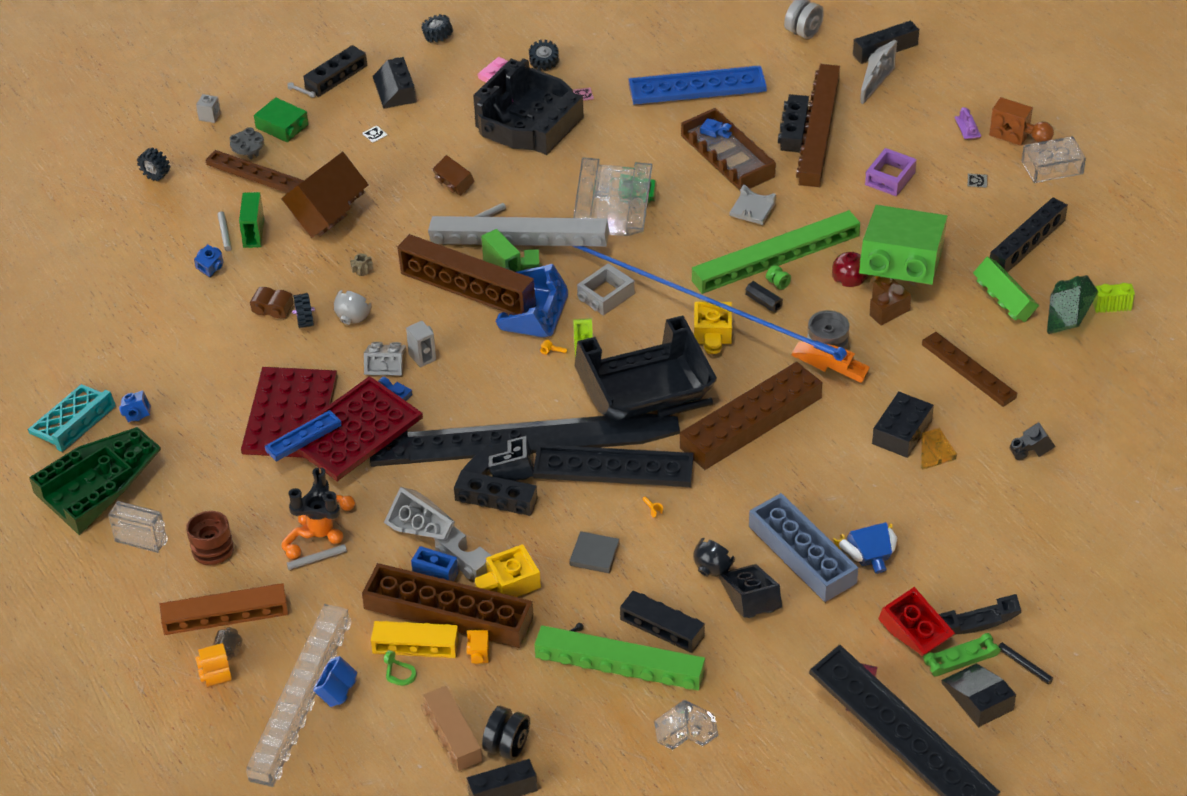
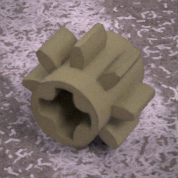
(361, 264)

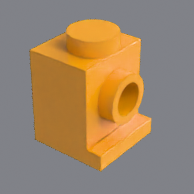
(478, 646)

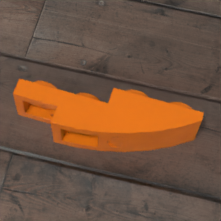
(823, 360)

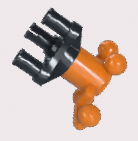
(315, 513)

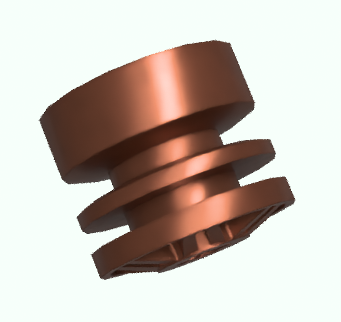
(210, 537)

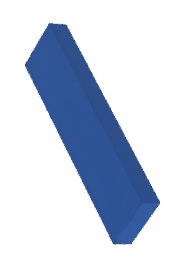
(303, 435)

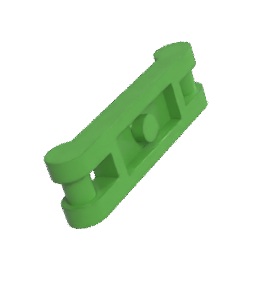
(961, 655)

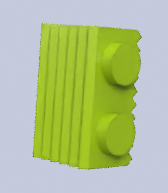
(1114, 298)

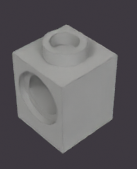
(208, 108)

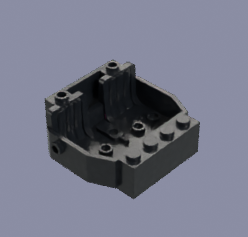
(539, 105)

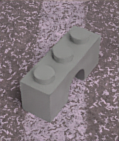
(470, 563)

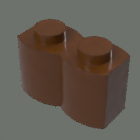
(271, 302)

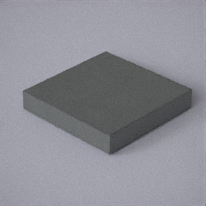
(594, 552)

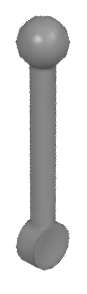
(291, 86)

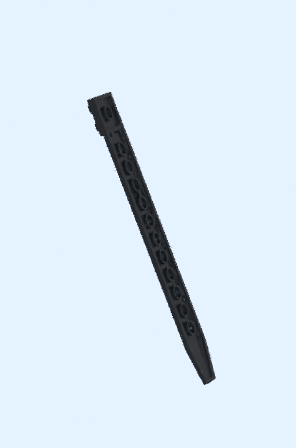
(580, 432)

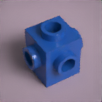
(208, 260)
(135, 406)

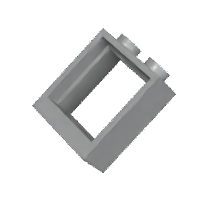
(624, 289)

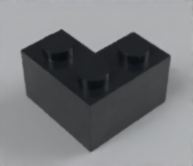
(515, 463)

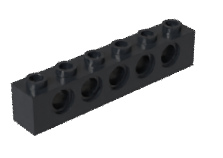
(1030, 234)

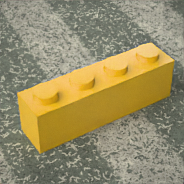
(415, 639)

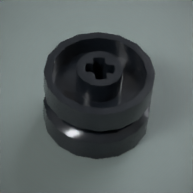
(506, 732)

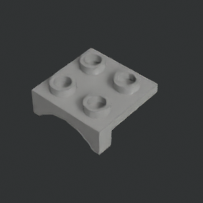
(753, 206)

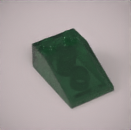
(1070, 303)

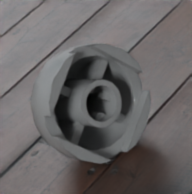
(351, 307)

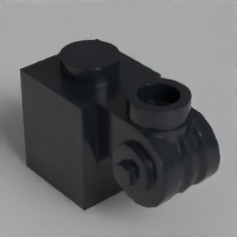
(1033, 439)

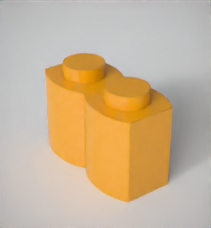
(213, 664)

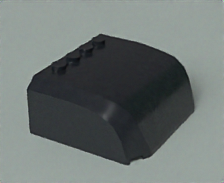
(646, 377)

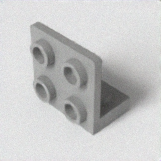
(384, 359)

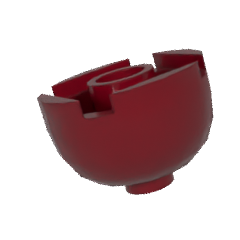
(846, 269)

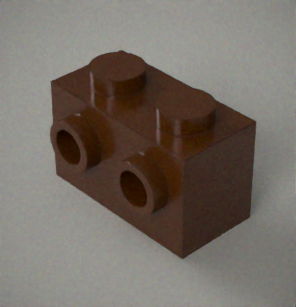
(453, 175)

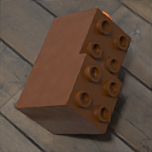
(326, 195)

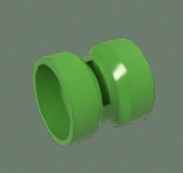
(778, 277)

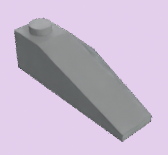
(879, 67)
(418, 515)

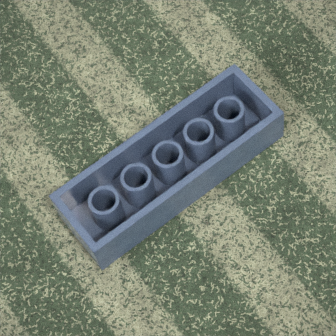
(803, 547)

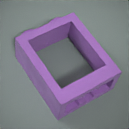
(893, 185)

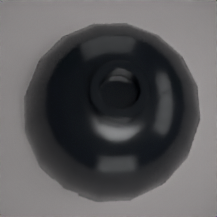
(712, 558)

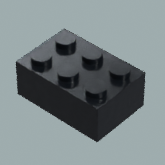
(902, 424)

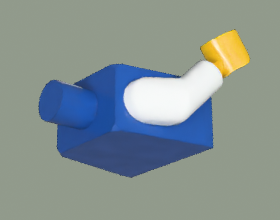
(870, 545)

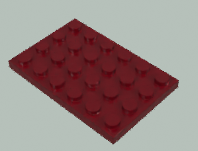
(283, 403)
(369, 421)

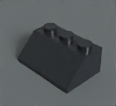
(394, 84)

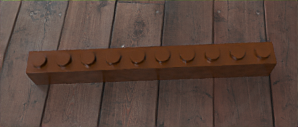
(818, 125)

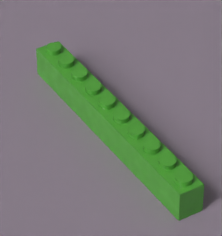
(775, 251)

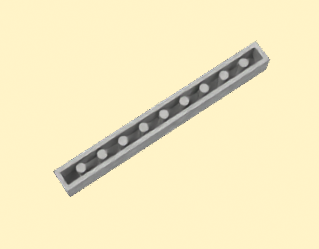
(521, 230)

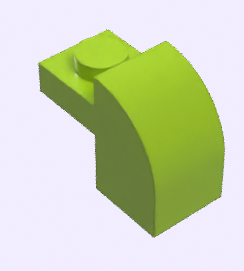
(582, 330)

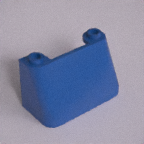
(550, 299)

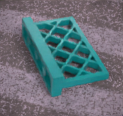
(78, 422)

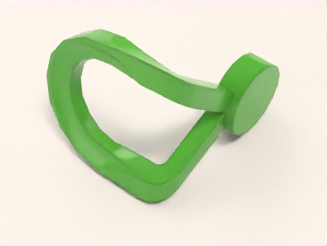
(389, 658)

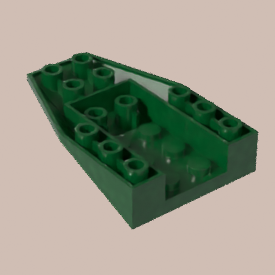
(93, 476)

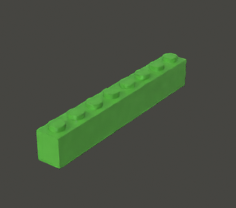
(620, 657)

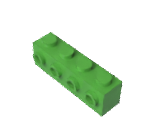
(1005, 289)

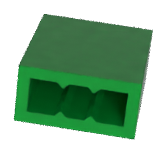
(281, 119)
(251, 220)

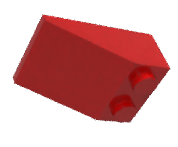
(915, 622)

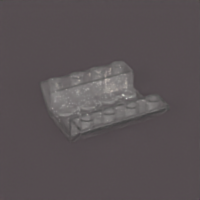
(614, 194)

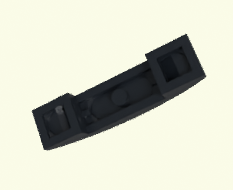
(983, 618)

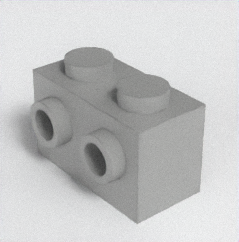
(421, 343)

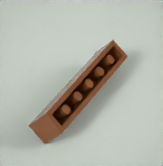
(223, 609)

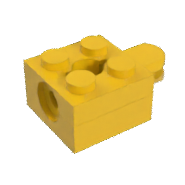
(712, 326)
(505, 565)

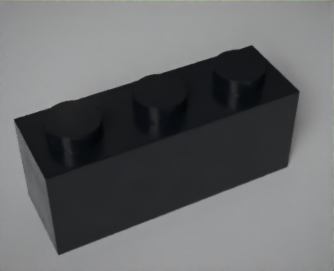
(508, 780)

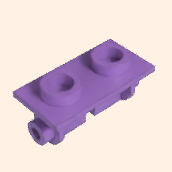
(967, 124)

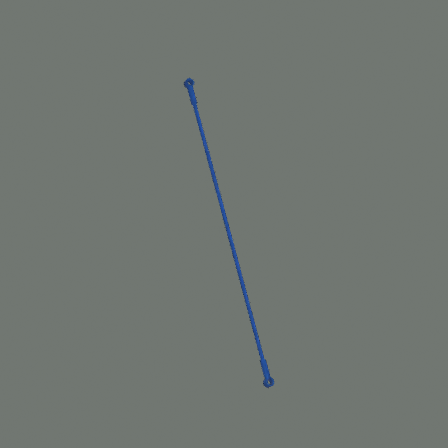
(838, 353)

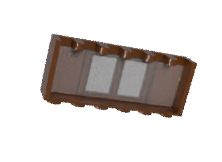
(734, 156)

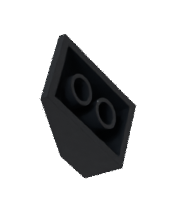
(752, 590)
(980, 694)

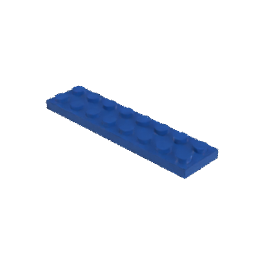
(697, 84)

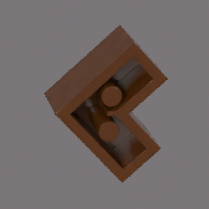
(888, 300)

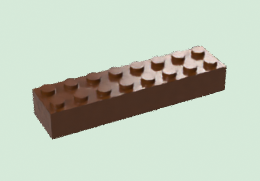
(466, 275)
(751, 415)
(444, 602)

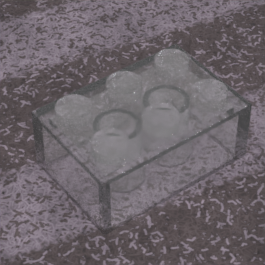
(1053, 159)

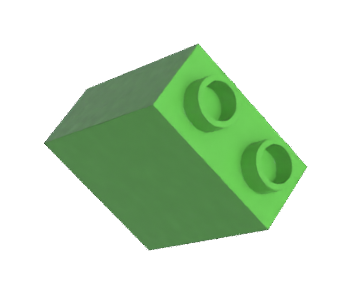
(903, 244)

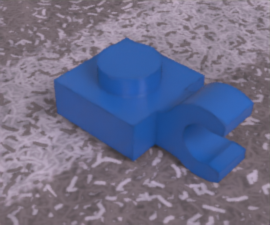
(714, 128)
(399, 389)

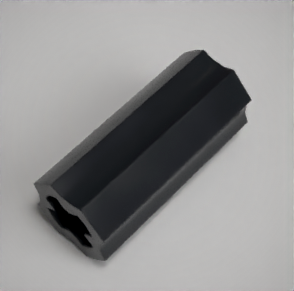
(764, 296)

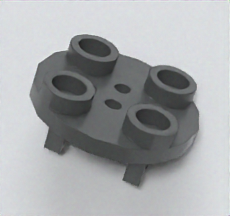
(247, 142)

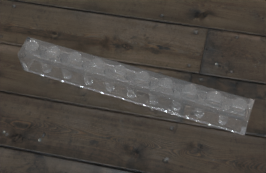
(297, 696)

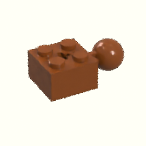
(1013, 123)

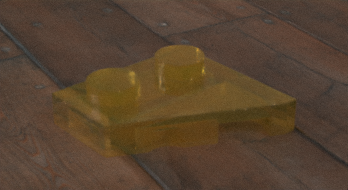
(935, 449)

